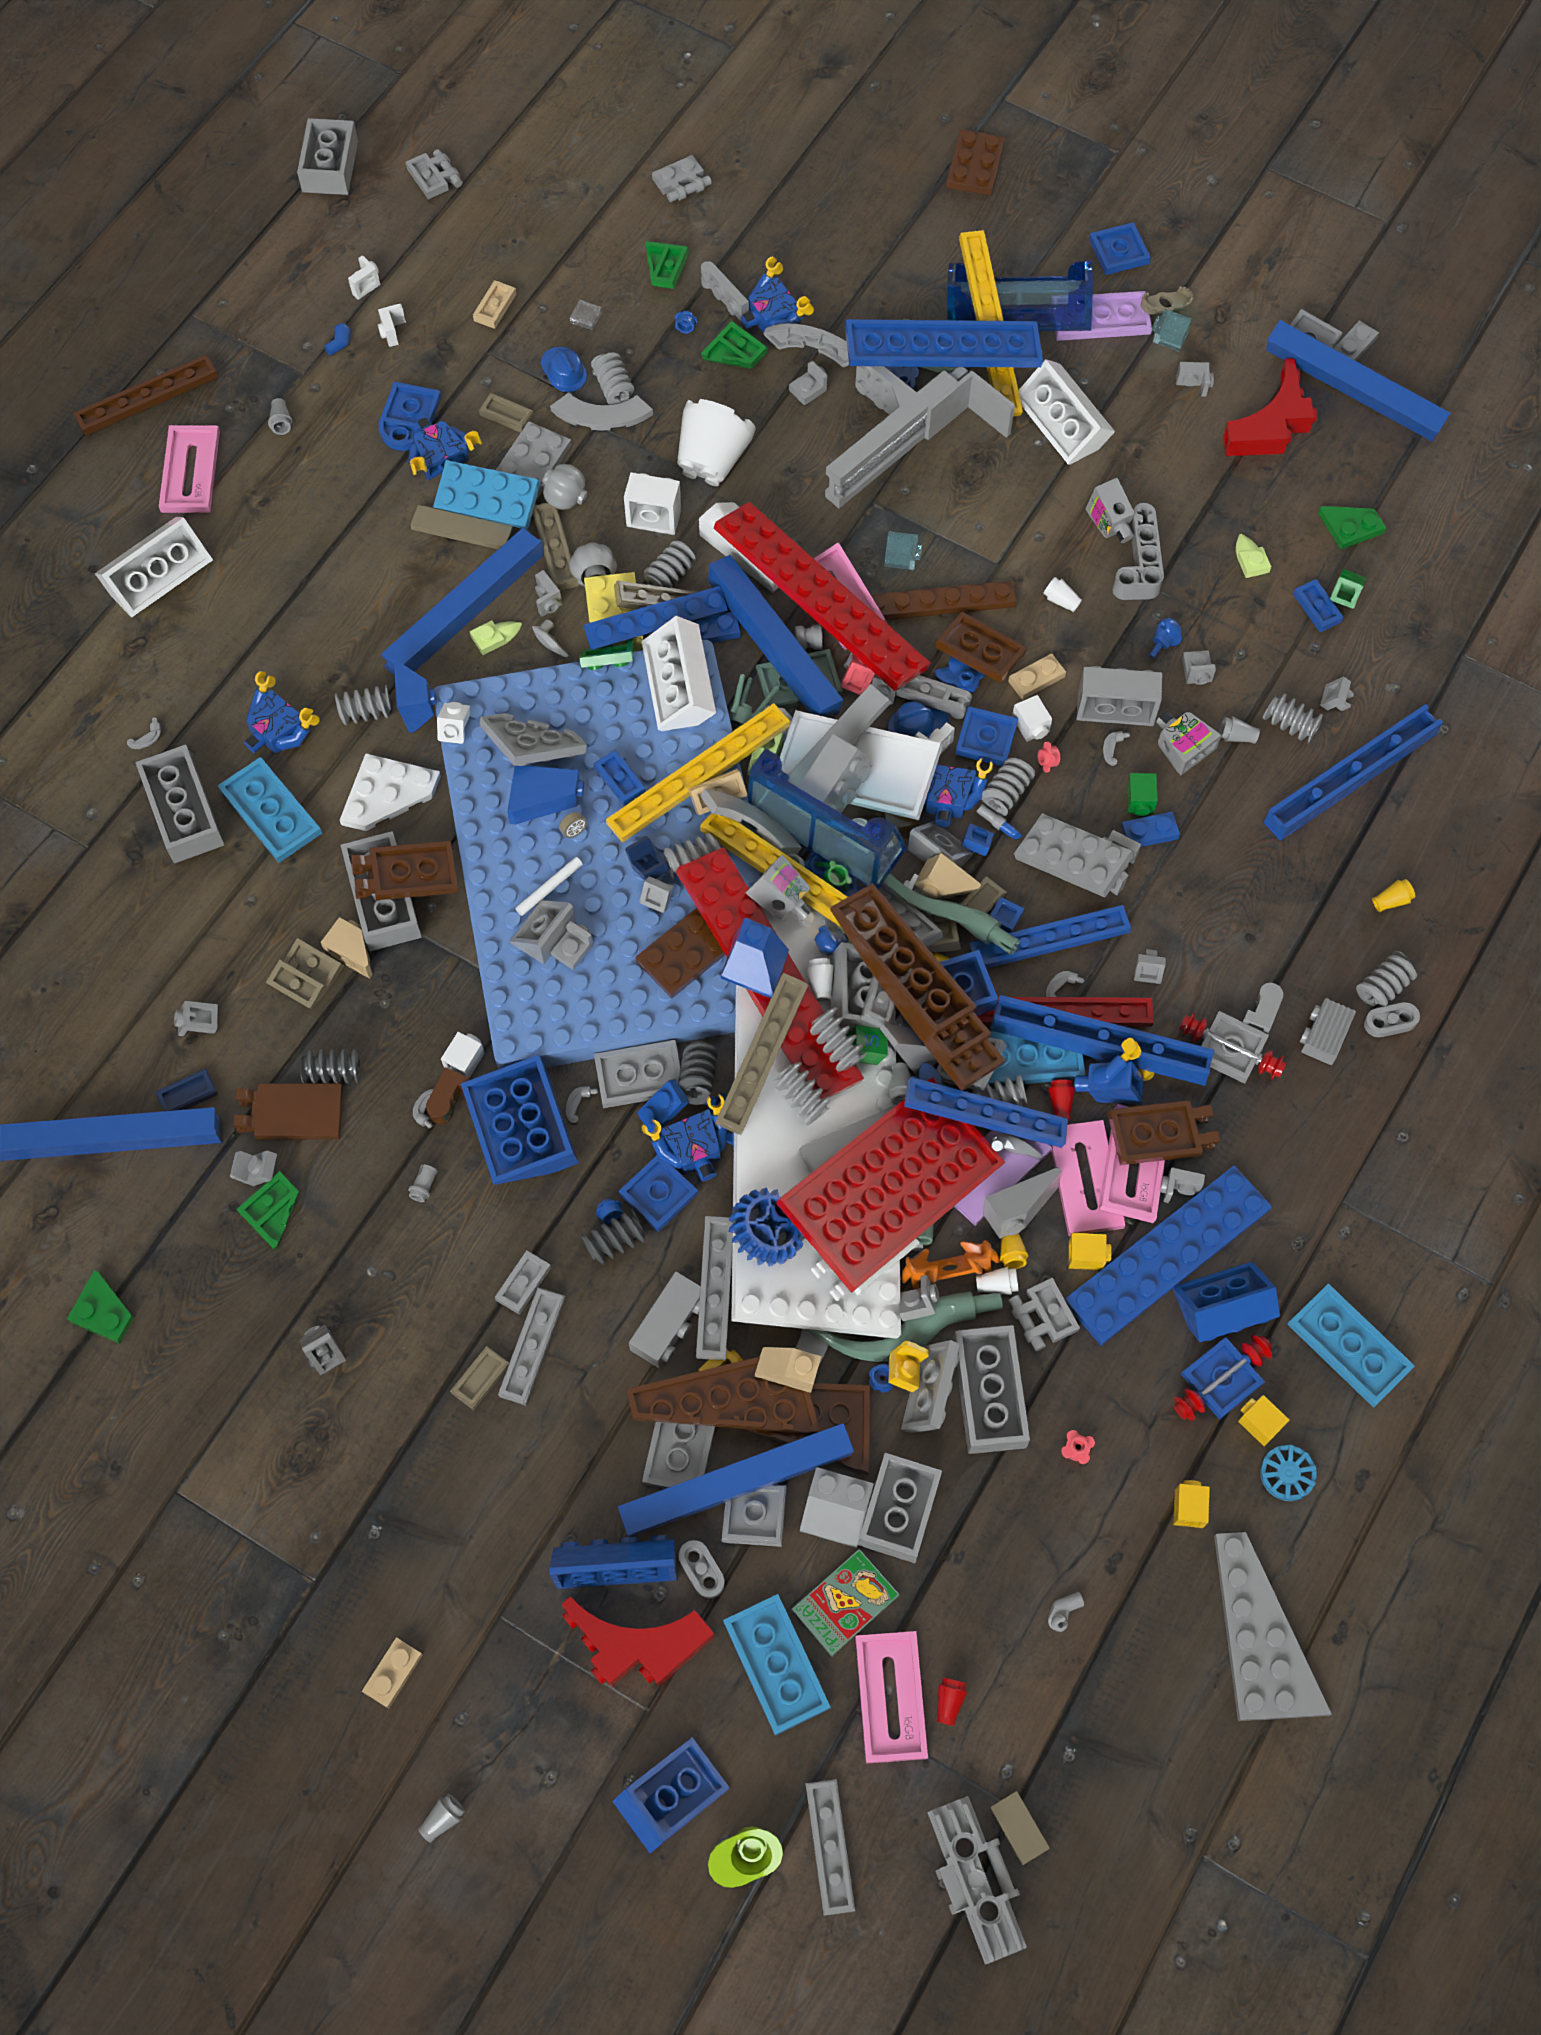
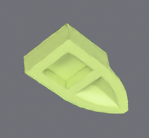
(1251, 558)
(492, 636)

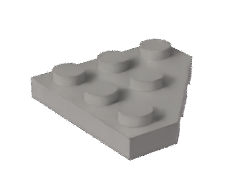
(532, 741)

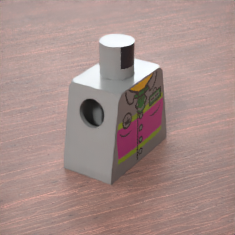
(1111, 510)
(1186, 740)
(781, 890)

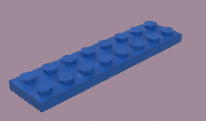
(943, 343)
(1167, 1255)

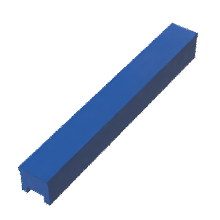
(1357, 381)
(465, 602)
(774, 638)
(1352, 772)
(1101, 1039)
(109, 1134)
(735, 1480)

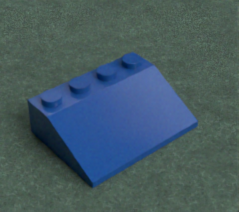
(519, 1122)
(613, 1563)

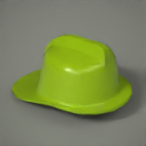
(745, 1857)

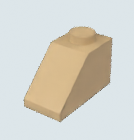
(944, 879)
(348, 946)
(788, 1367)

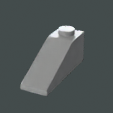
(908, 1046)
(1016, 1206)
(321, 1349)

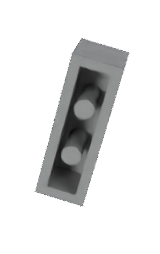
(667, 1321)

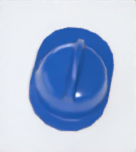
(564, 369)
(916, 718)

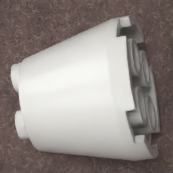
(711, 440)

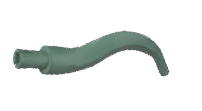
(976, 922)
(921, 1330)

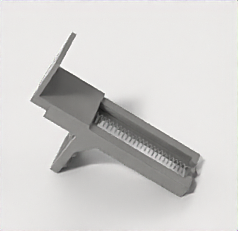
(909, 421)

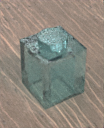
(1171, 330)
(902, 550)

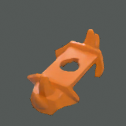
(973, 1260)

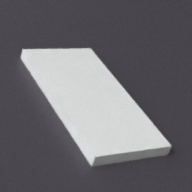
(899, 763)

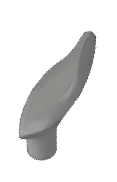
(546, 639)
(1014, 1146)

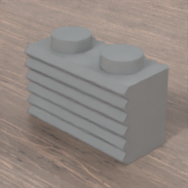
(1327, 1032)

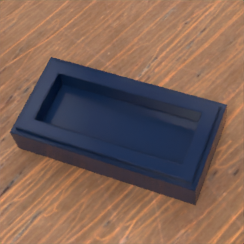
(187, 1092)

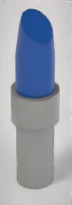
(998, 822)

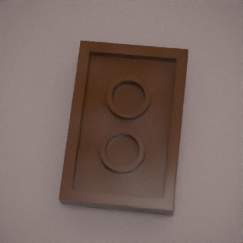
(975, 162)
(981, 647)
(681, 954)

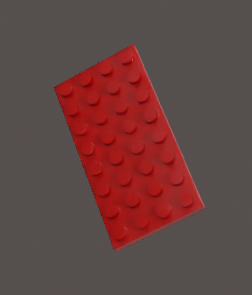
(887, 1189)

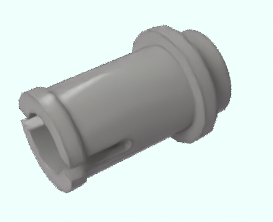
(422, 1184)

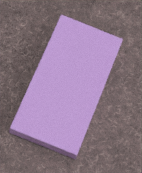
(1114, 317)
(1009, 1174)

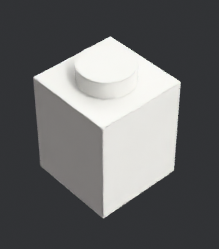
(1033, 718)
(463, 1054)

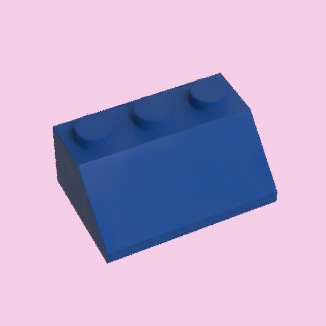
(1227, 1301)

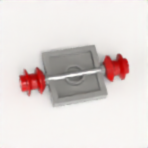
(1234, 1046)

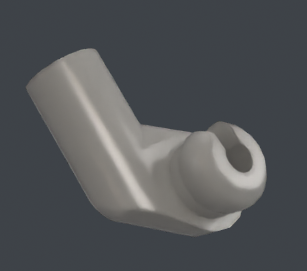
(1060, 1611)

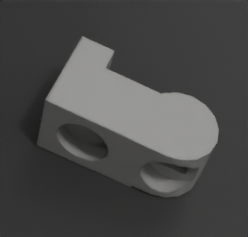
(1267, 1005)

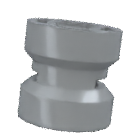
(809, 637)

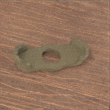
(1178, 300)

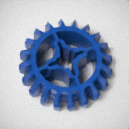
(761, 1235)

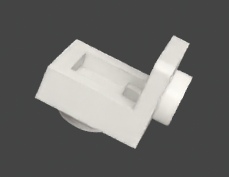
(390, 317)
(452, 722)

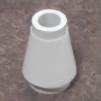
(1062, 594)
(821, 977)
(1000, 1280)

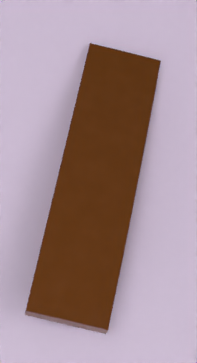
(919, 986)

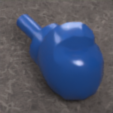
(1167, 634)
(828, 940)

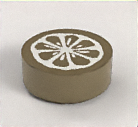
(573, 824)

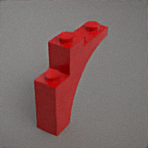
(1272, 426)
(621, 1649)

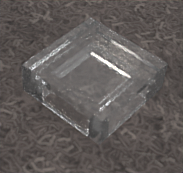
(585, 314)

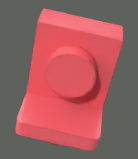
(857, 676)

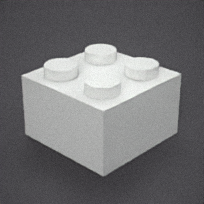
(652, 503)

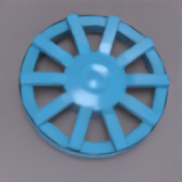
(1288, 1473)

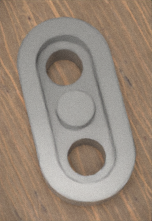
(1390, 1019)
(702, 1569)

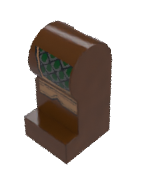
(445, 1096)

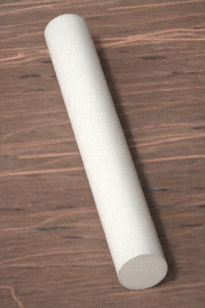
(549, 886)

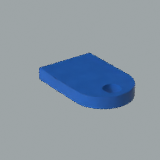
(403, 410)

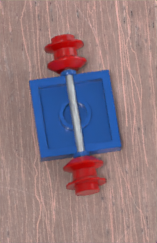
(1222, 1378)

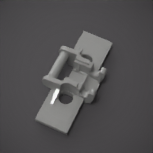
(968, 1883)

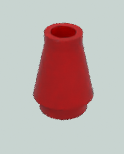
(1062, 1097)
(950, 1700)

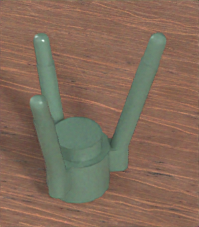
(742, 712)

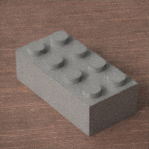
(179, 804)
(381, 921)
(991, 1390)

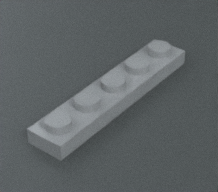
(714, 1289)

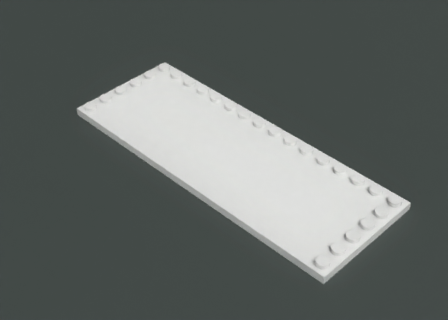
(771, 1158)

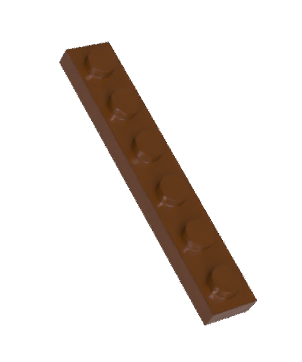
(145, 395)
(946, 600)

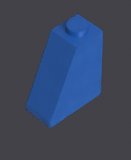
(542, 792)

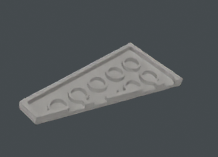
(1264, 1655)

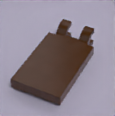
(406, 871)
(291, 1111)
(1160, 1132)

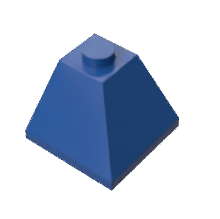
(413, 697)
(755, 958)

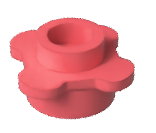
(1048, 756)
(1070, 1450)

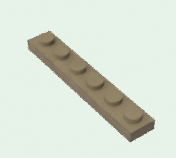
(761, 1054)

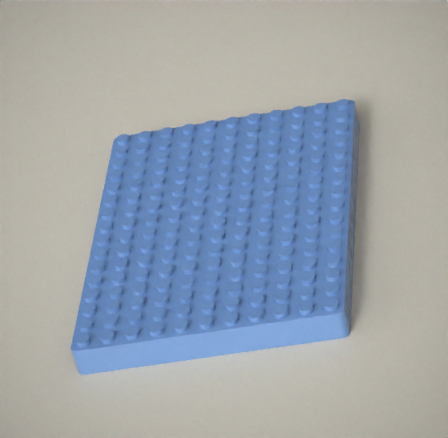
(608, 996)

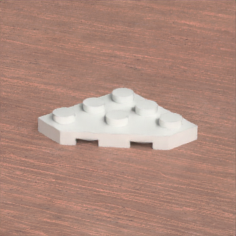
(386, 790)

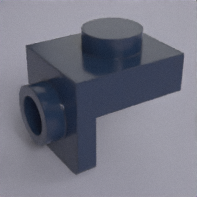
(645, 859)

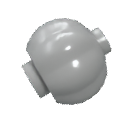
(564, 486)
(592, 561)

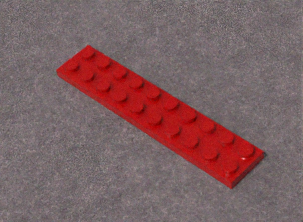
(822, 596)
(723, 903)

